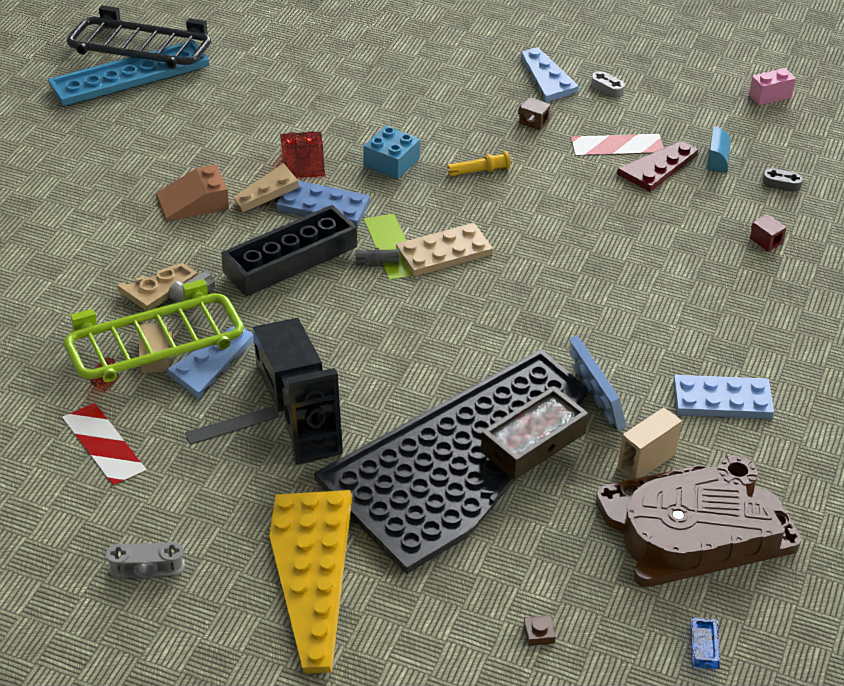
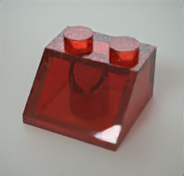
(303, 153)

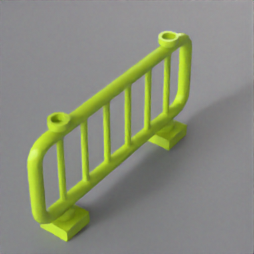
(194, 295)

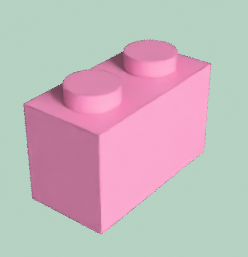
(772, 86)

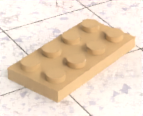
(444, 249)

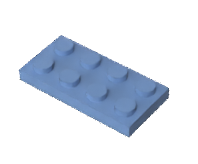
(315, 197)

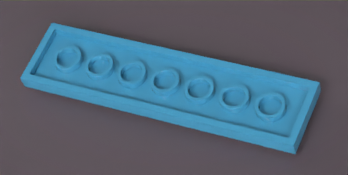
(120, 75)

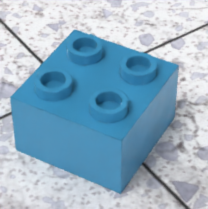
(391, 152)

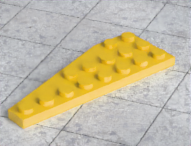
(310, 554)

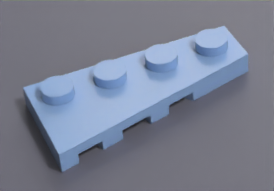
(204, 365)

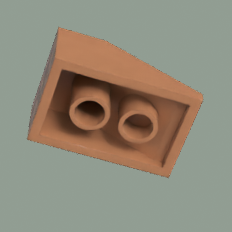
(194, 194)

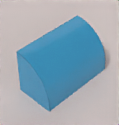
(719, 150)

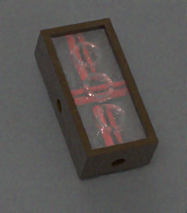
(533, 432)

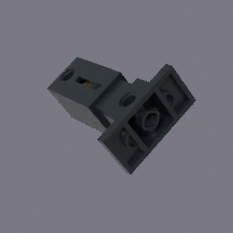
(300, 389)

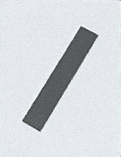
(231, 424)

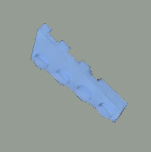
(549, 77)

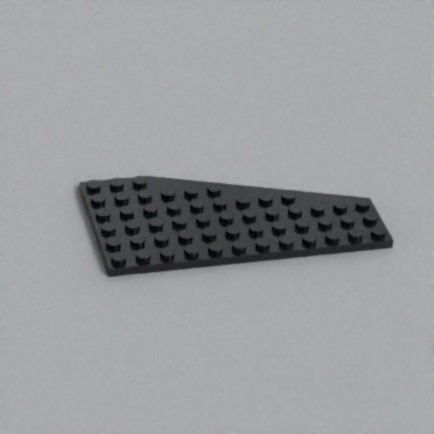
(427, 478)

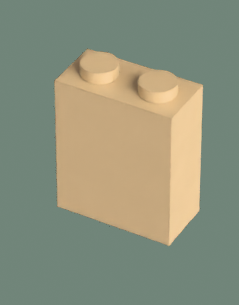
(649, 444)

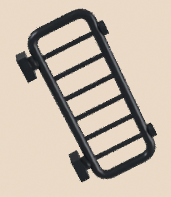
(111, 17)

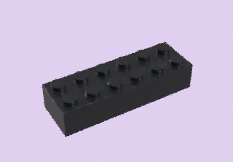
(289, 250)

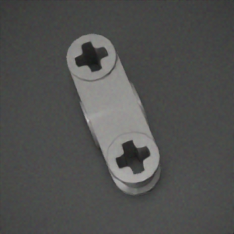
(145, 560)

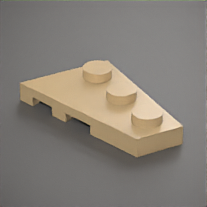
(267, 188)
(154, 290)

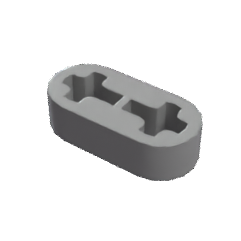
(607, 84)

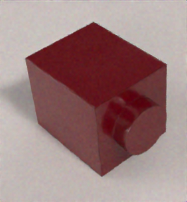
(767, 232)

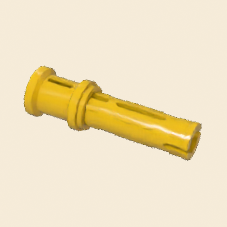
(487, 163)

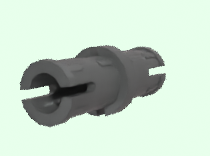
(377, 256)

